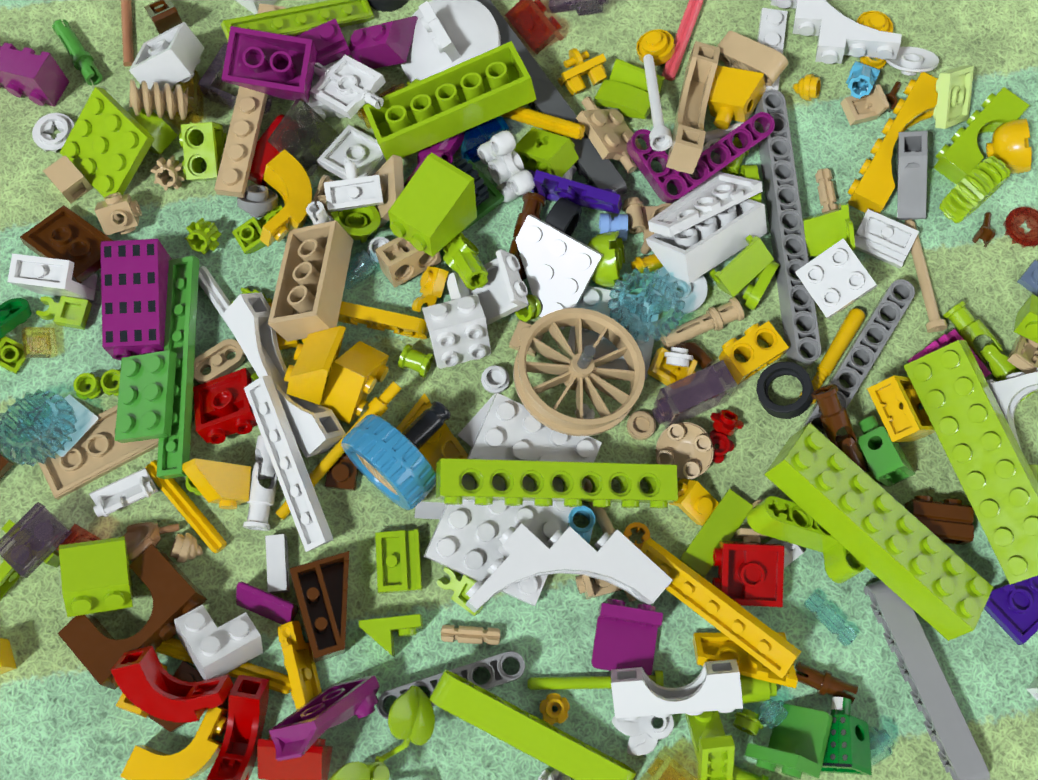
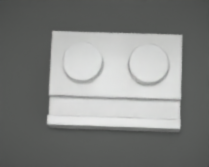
(884, 238)

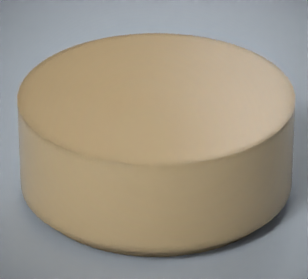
(641, 425)

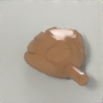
(142, 535)

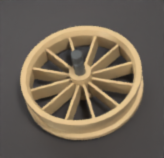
(579, 371)

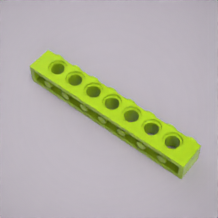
(659, 477)

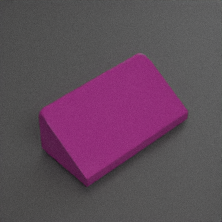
(265, 604)

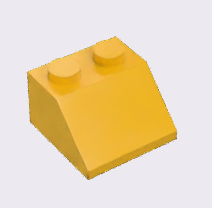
(314, 364)

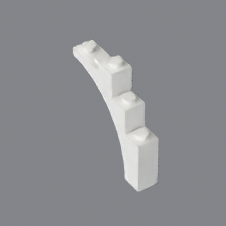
(838, 33)
(615, 562)

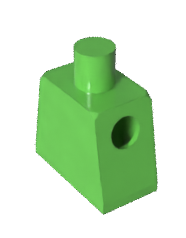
(887, 462)

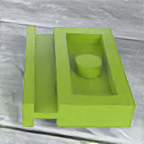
(398, 561)

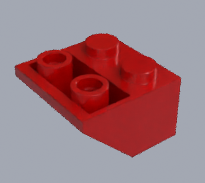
(311, 766)

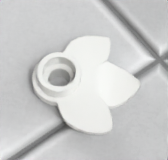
(643, 734)

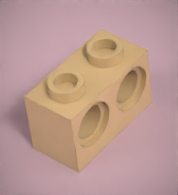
(402, 261)

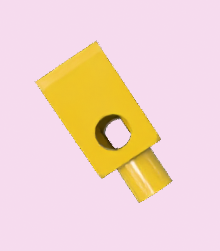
(734, 95)

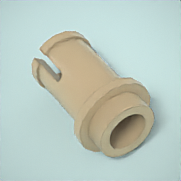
(633, 207)

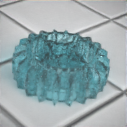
(668, 302)
(50, 416)

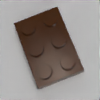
(69, 238)

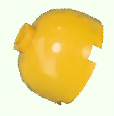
(1012, 145)

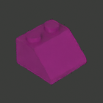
(383, 43)

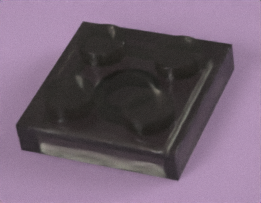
(303, 135)

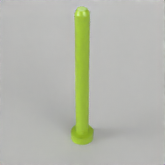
(581, 682)

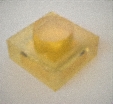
(39, 342)

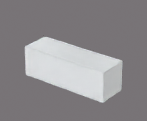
(277, 564)

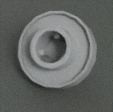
(258, 200)

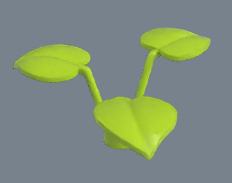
(409, 720)

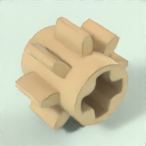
(168, 173)

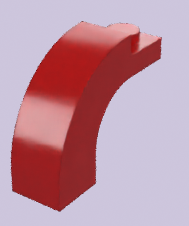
(161, 694)
(244, 727)

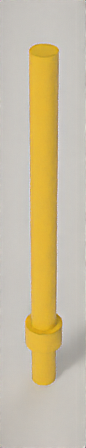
(377, 407)

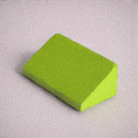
(632, 75)

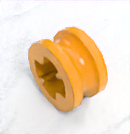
(638, 526)

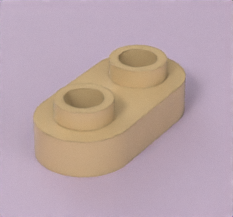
(217, 360)

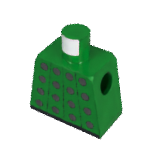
(847, 742)

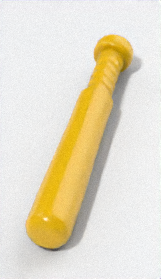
(838, 346)

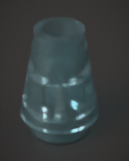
(359, 269)

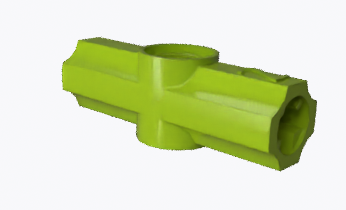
(463, 258)

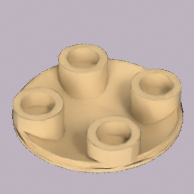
(686, 447)

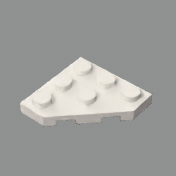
(555, 264)

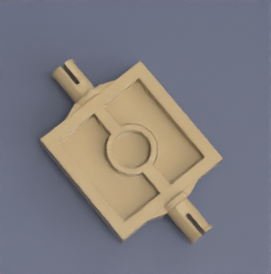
(608, 133)

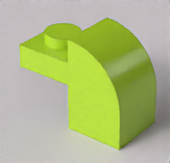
(157, 128)

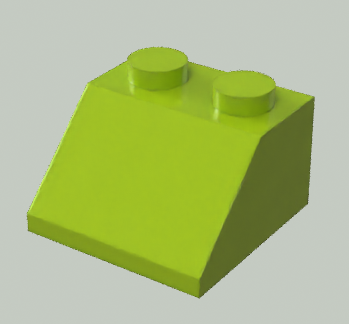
(95, 576)

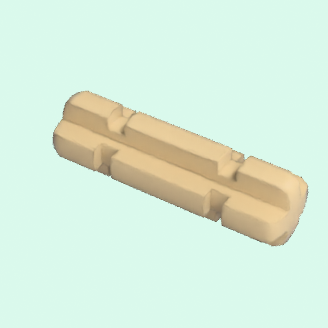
(826, 190)
(470, 634)

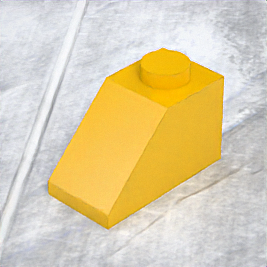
(220, 481)

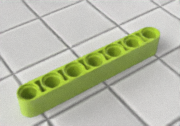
(525, 731)

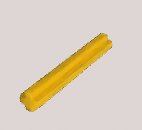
(547, 122)
(188, 510)

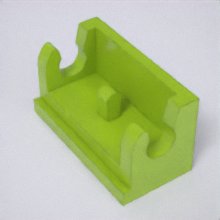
(743, 267)

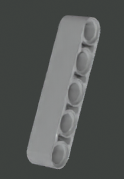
(493, 664)

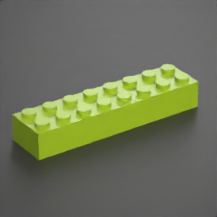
(982, 454)
(880, 532)

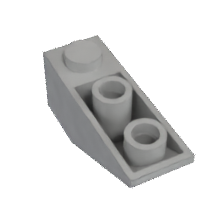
(912, 175)

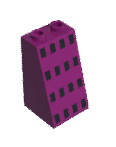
(133, 296)

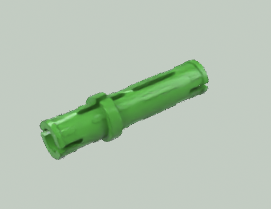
(81, 59)

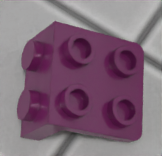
(625, 636)

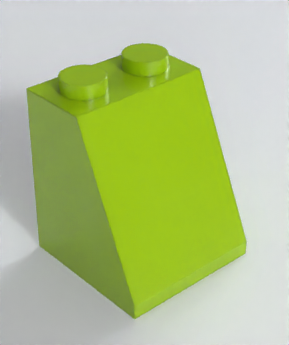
(434, 206)

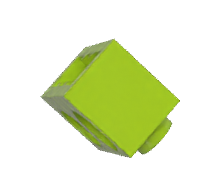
(210, 150)

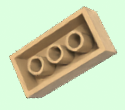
(311, 280)

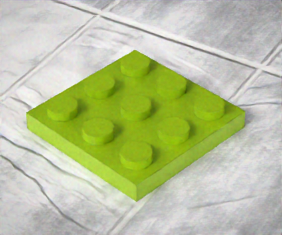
(107, 144)

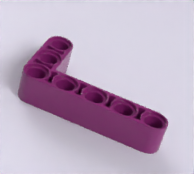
(706, 167)

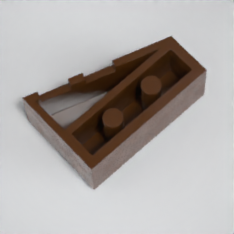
(322, 600)

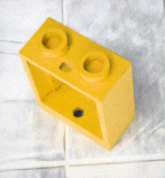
(899, 409)

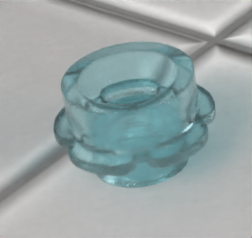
(772, 713)

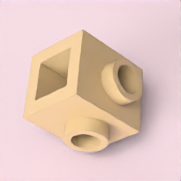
(118, 214)

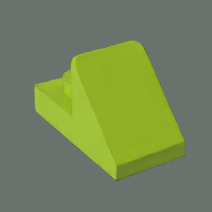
(382, 629)

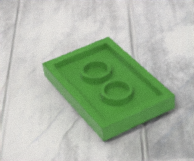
(146, 397)

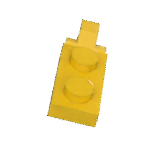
(299, 664)

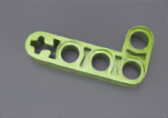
(791, 524)

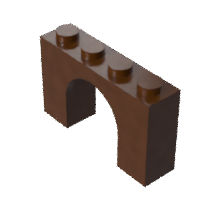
(172, 597)

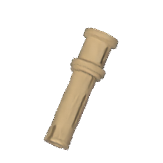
(713, 319)

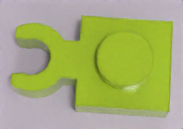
(68, 312)
(460, 586)

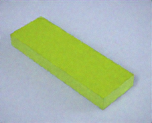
(718, 527)

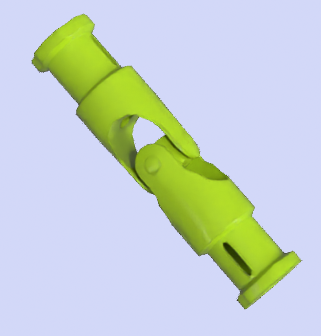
(969, 330)

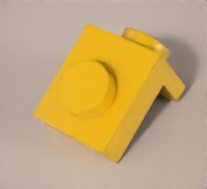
(667, 373)
(695, 501)

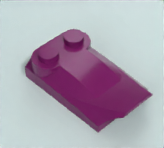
(326, 710)

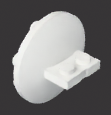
(449, 35)

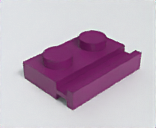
(328, 42)

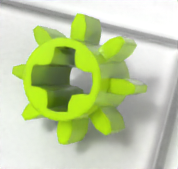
(203, 236)

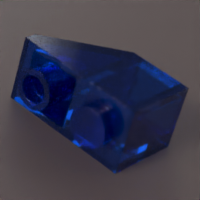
(480, 134)

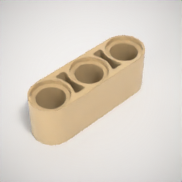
(751, 55)

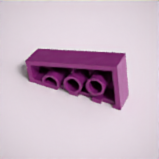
(31, 75)

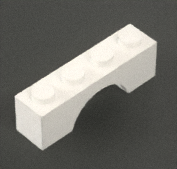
(713, 690)

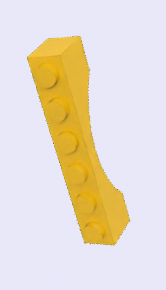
(877, 179)

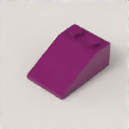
(270, 63)

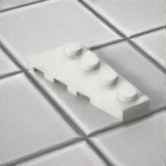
(703, 202)

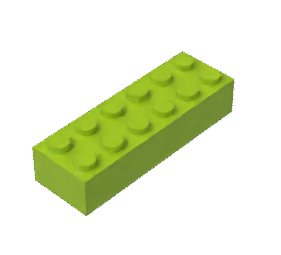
(451, 101)

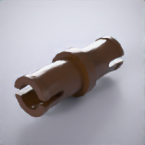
(825, 682)

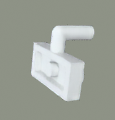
(353, 191)

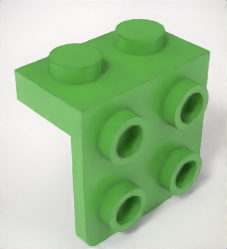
(795, 744)

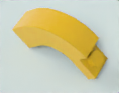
(293, 185)
(185, 765)

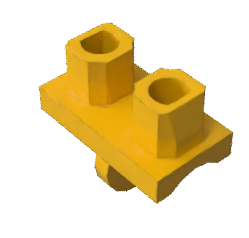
(592, 67)

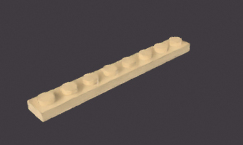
(242, 136)

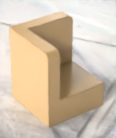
(67, 179)

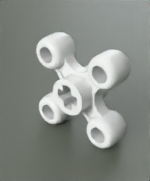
(506, 166)

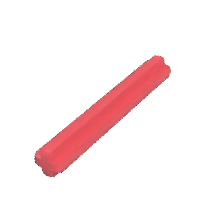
(682, 38)

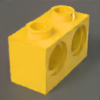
(755, 355)

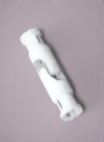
(260, 497)

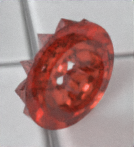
(1016, 219)

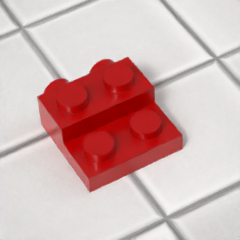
(223, 407)
(750, 572)

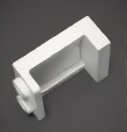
(49, 277)
(503, 291)

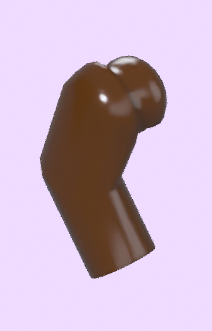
(698, 354)

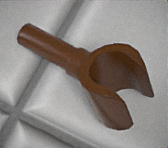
(891, 97)
(985, 232)

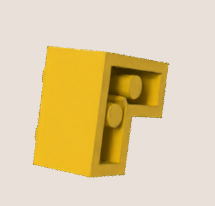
(353, 379)

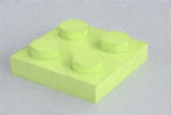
(954, 96)

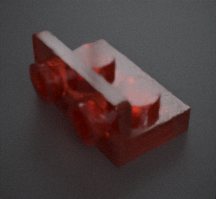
(533, 24)

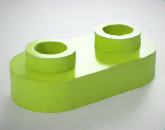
(754, 293)

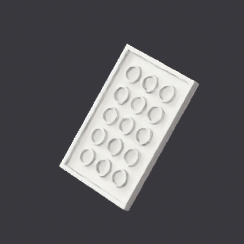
(471, 533)

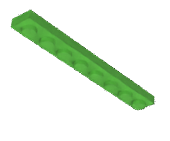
(180, 338)

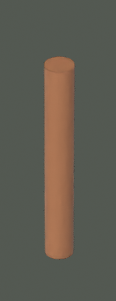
(127, 33)

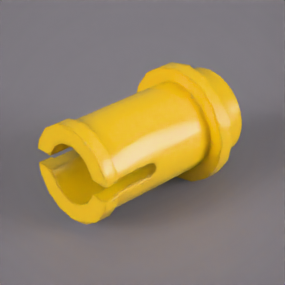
(651, 261)

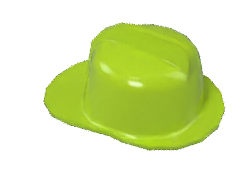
(358, 221)

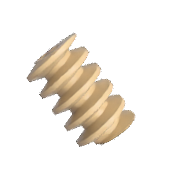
(158, 100)

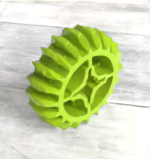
(974, 189)

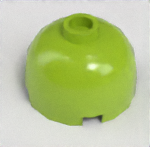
(612, 260)

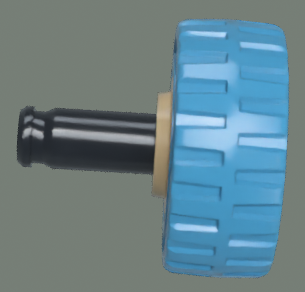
(393, 458)

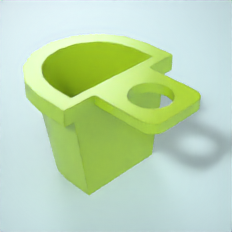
(827, 229)

